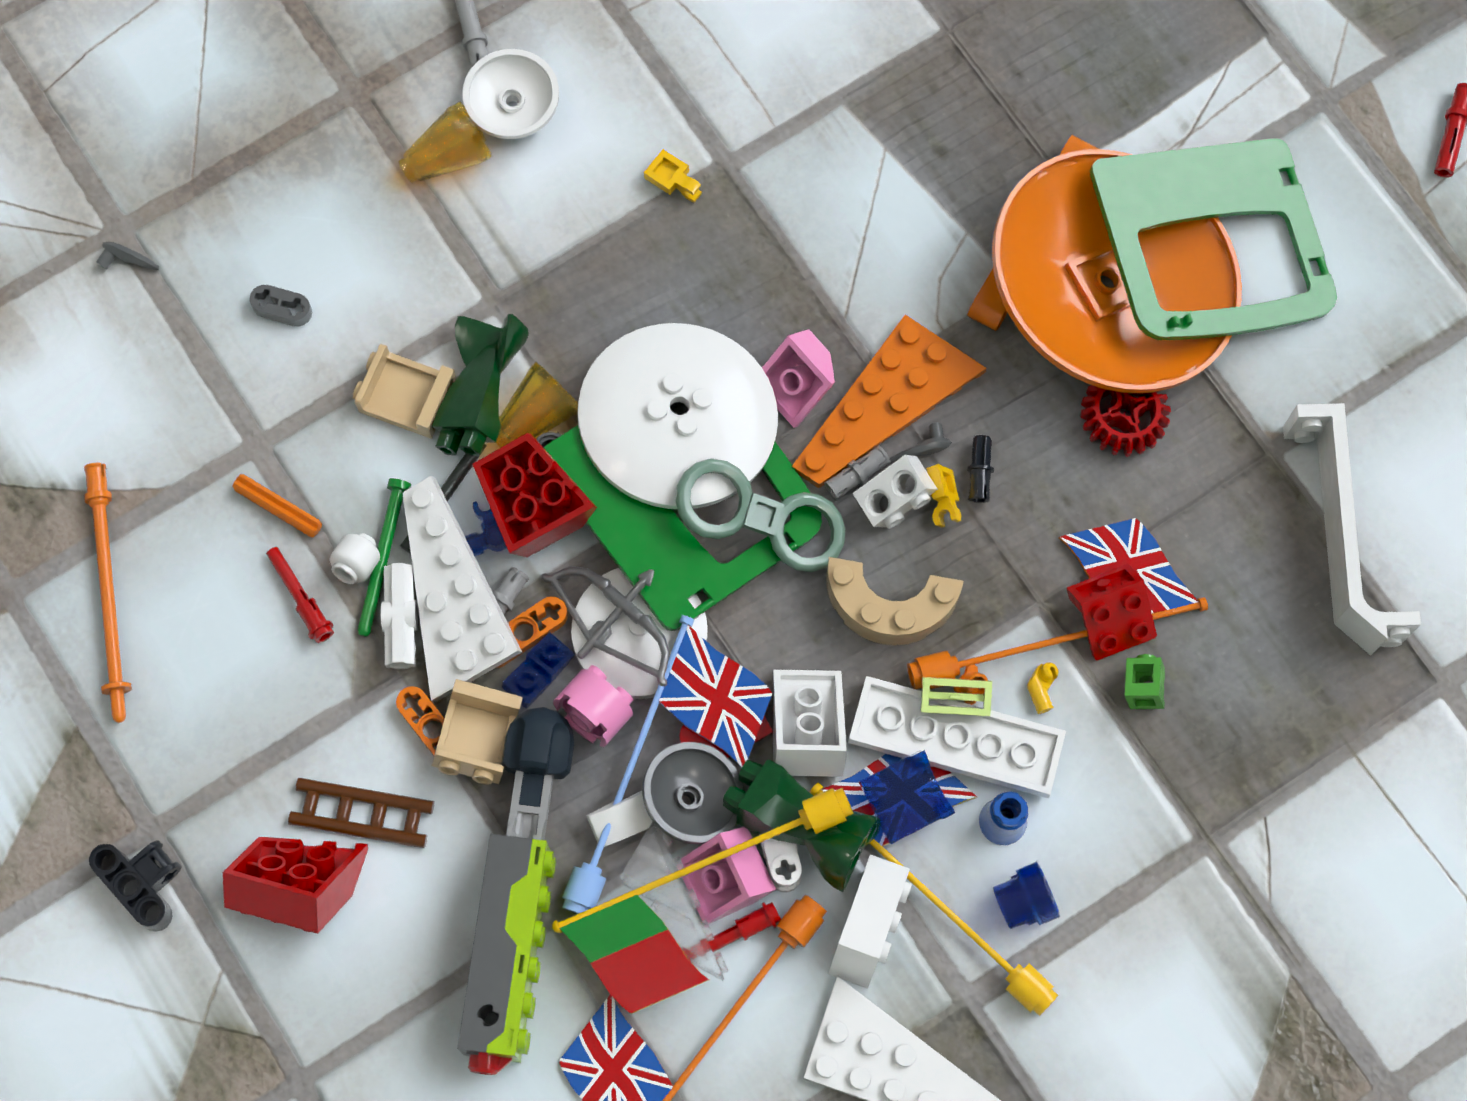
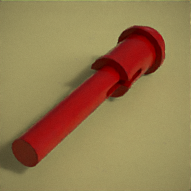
(318, 626)
(747, 926)

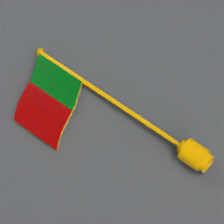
(634, 946)

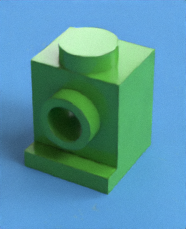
(1141, 694)

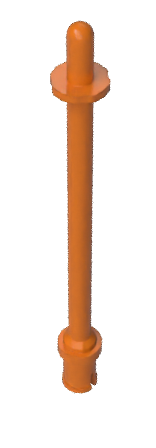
(98, 498)

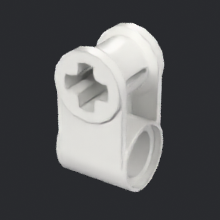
(779, 855)

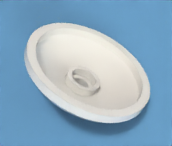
(505, 78)

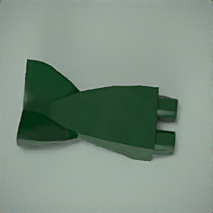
(471, 405)
(775, 801)

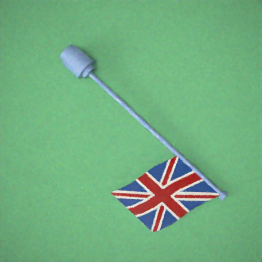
(709, 698)

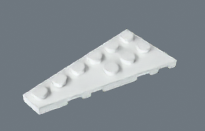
(457, 609)
(879, 1059)

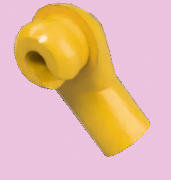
(1039, 685)

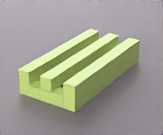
(926, 694)

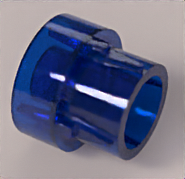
(1026, 898)

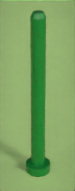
(371, 600)

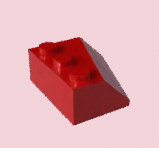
(531, 496)
(293, 881)

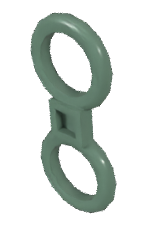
(760, 514)

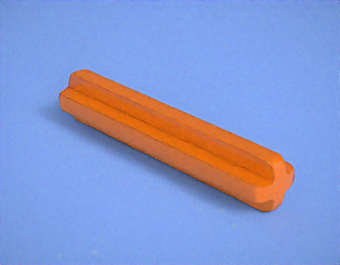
(277, 505)

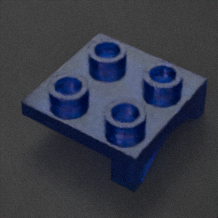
(906, 796)

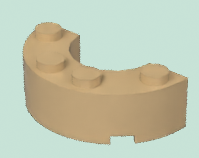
(888, 620)

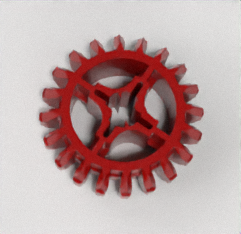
(1132, 436)

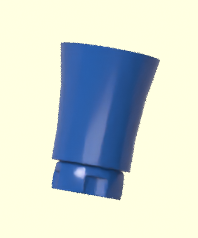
(999, 828)

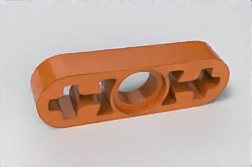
(549, 624)
(410, 715)

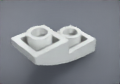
(625, 819)

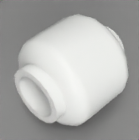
(354, 558)

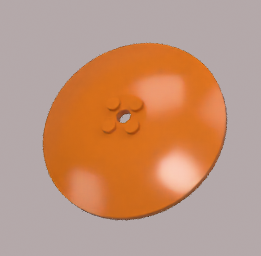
(1049, 267)

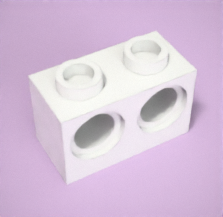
(892, 484)

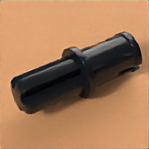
(980, 469)

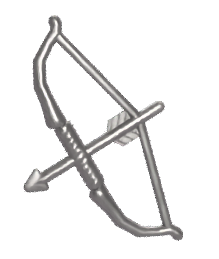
(602, 629)

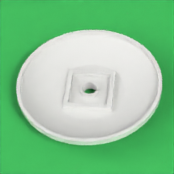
(648, 447)

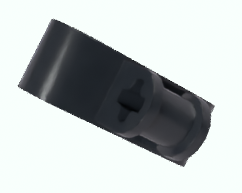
(149, 877)

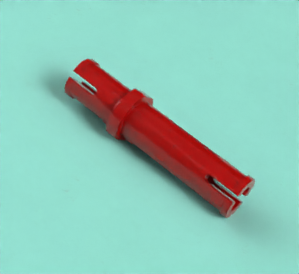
(1455, 127)

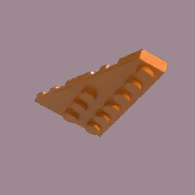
(894, 390)

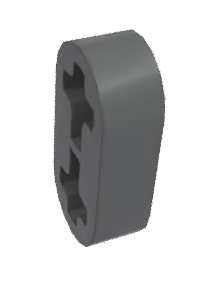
(280, 312)

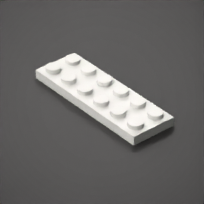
(982, 747)

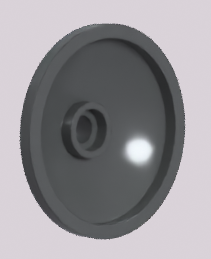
(702, 776)

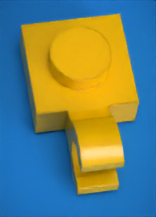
(671, 173)
(945, 495)

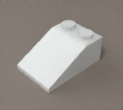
(809, 722)

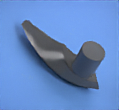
(125, 254)
(930, 446)

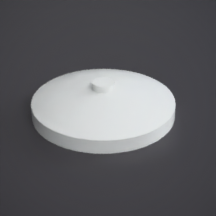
(626, 638)

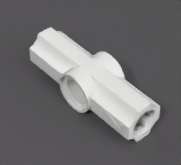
(399, 616)

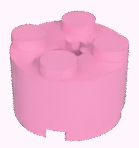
(594, 706)

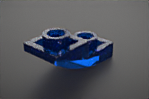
(539, 669)

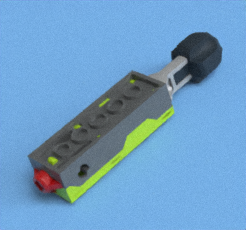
(514, 896)

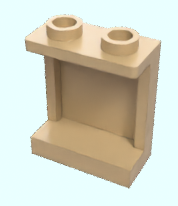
(402, 391)
(475, 732)

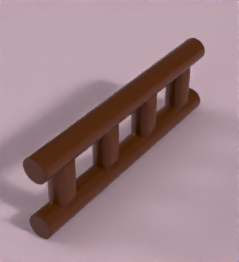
(372, 831)

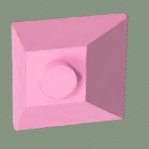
(799, 375)

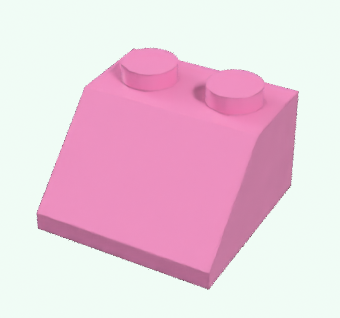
(730, 881)

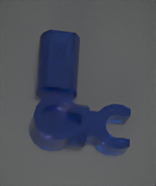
(491, 536)

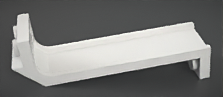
(1350, 611)

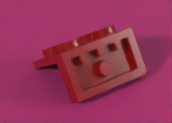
(1114, 611)

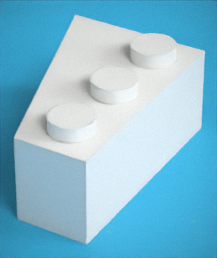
(870, 920)

